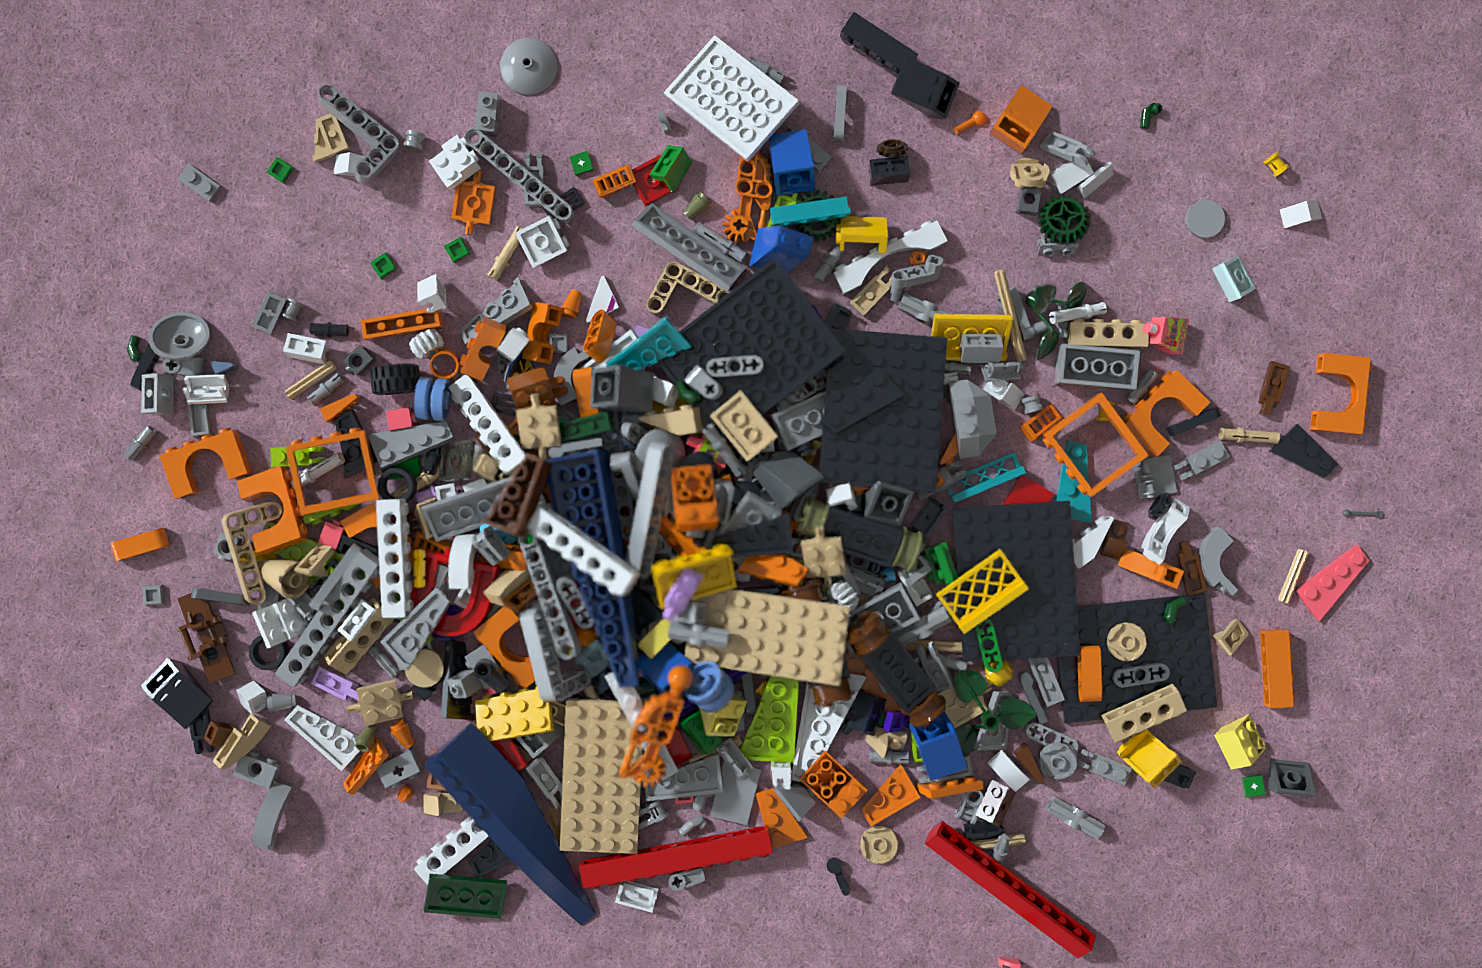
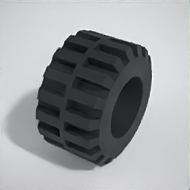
(394, 379)

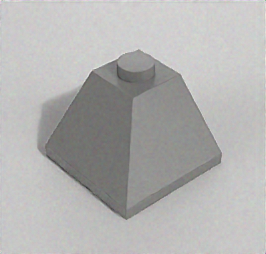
(797, 798)

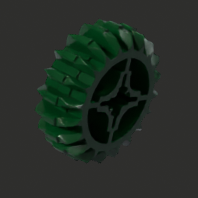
(1065, 205)
(808, 229)

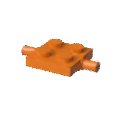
(473, 203)

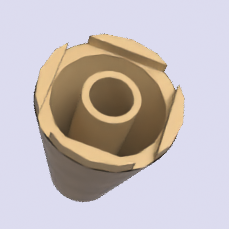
(283, 578)

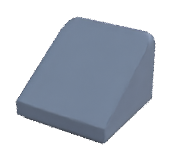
(223, 367)

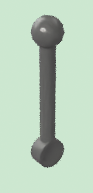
(1378, 514)

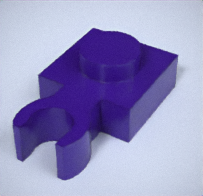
(895, 721)

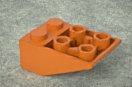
(1021, 119)
(694, 498)
(833, 784)

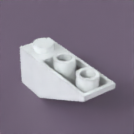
(1089, 542)

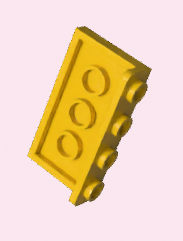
(954, 325)
(712, 564)
(513, 715)

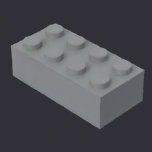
(1097, 367)
(893, 606)

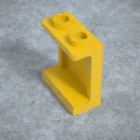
(863, 230)
(1149, 757)

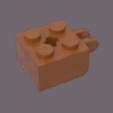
(536, 382)

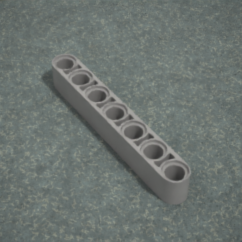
(511, 171)
(650, 507)
(556, 601)

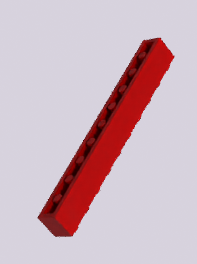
(676, 856)
(1010, 890)

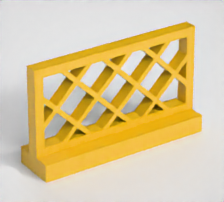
(987, 606)

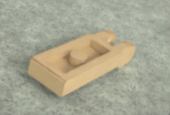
(871, 293)

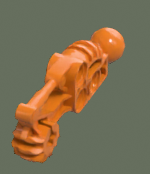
(759, 177)
(652, 716)

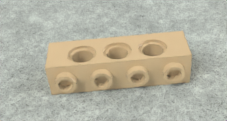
(1137, 338)
(338, 654)
(1148, 704)

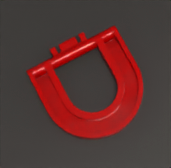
(478, 603)

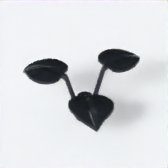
(740, 490)

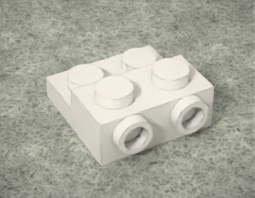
(455, 162)
(542, 241)
(279, 622)

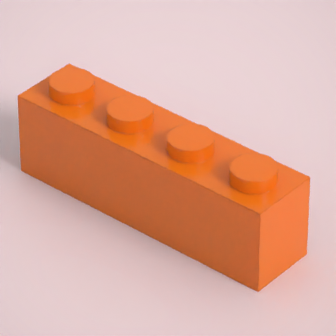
(401, 324)
(1277, 668)

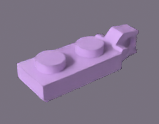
(681, 593)
(335, 684)

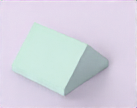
(1234, 278)

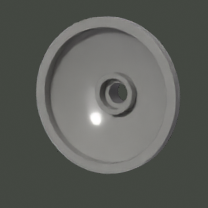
(531, 78)
(179, 336)
(661, 436)

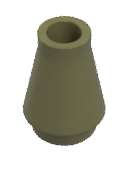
(697, 205)
(366, 739)

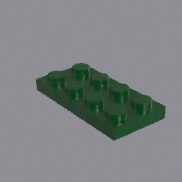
(465, 896)

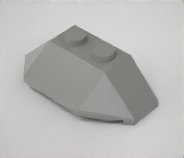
(971, 417)

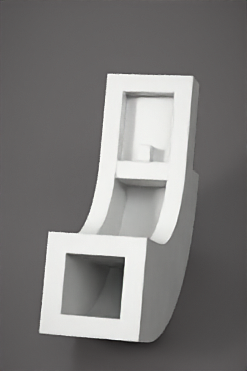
(1163, 530)
(461, 562)

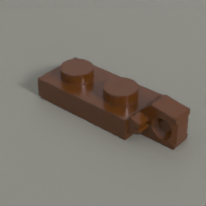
(1273, 386)
(1193, 574)

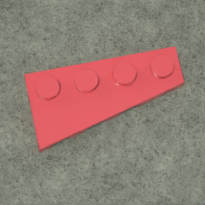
(1328, 585)

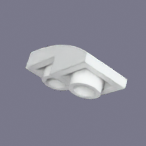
(1008, 770)

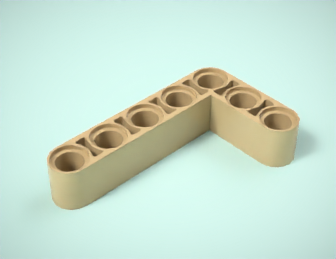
(680, 280)
(245, 547)

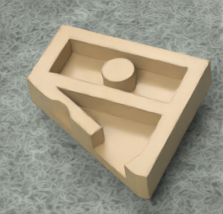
(328, 138)

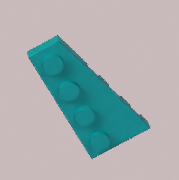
(653, 345)
(1068, 489)

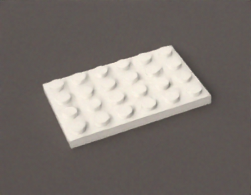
(731, 98)

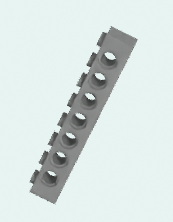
(289, 669)

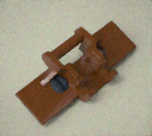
(212, 635)

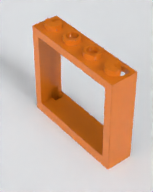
(1118, 424)
(319, 441)

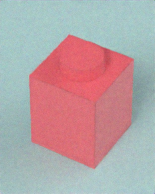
(401, 418)
(332, 534)

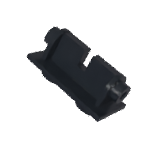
(982, 830)

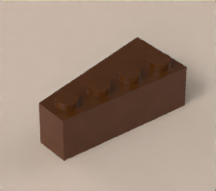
(520, 497)

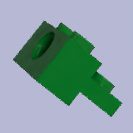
(940, 553)
(694, 729)

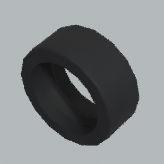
(412, 483)
(256, 660)

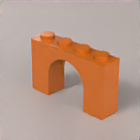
(1356, 372)
(1174, 387)
(178, 462)
(366, 519)
(290, 528)
(492, 633)

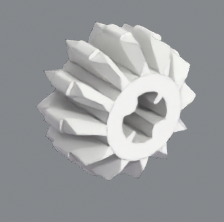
(425, 343)
(842, 594)

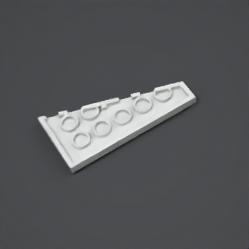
(820, 726)

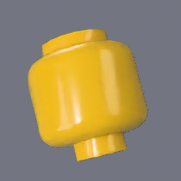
(1000, 677)

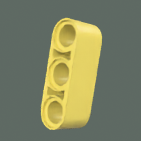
(656, 639)

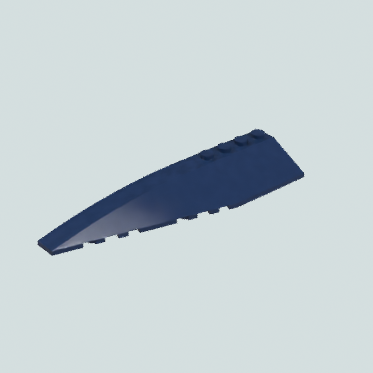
(586, 498)
(507, 812)

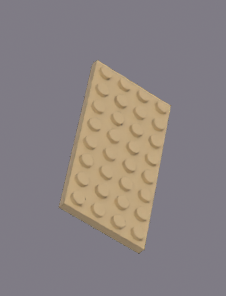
(775, 635)
(598, 804)

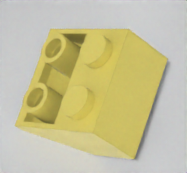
(726, 720)
(1240, 742)

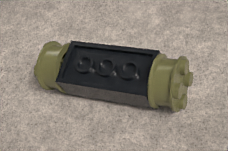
(860, 535)

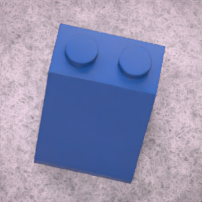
(791, 162)
(781, 243)
(658, 668)
(939, 747)

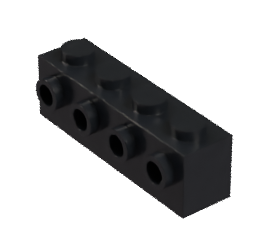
(875, 43)

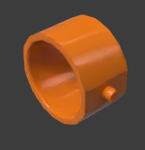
(442, 375)

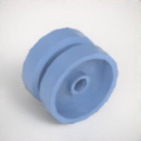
(432, 399)
(710, 687)

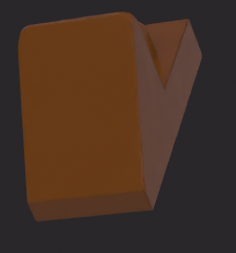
(1114, 540)
(521, 597)

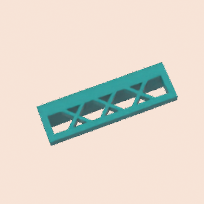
(810, 212)
(991, 482)

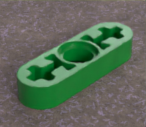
(997, 657)

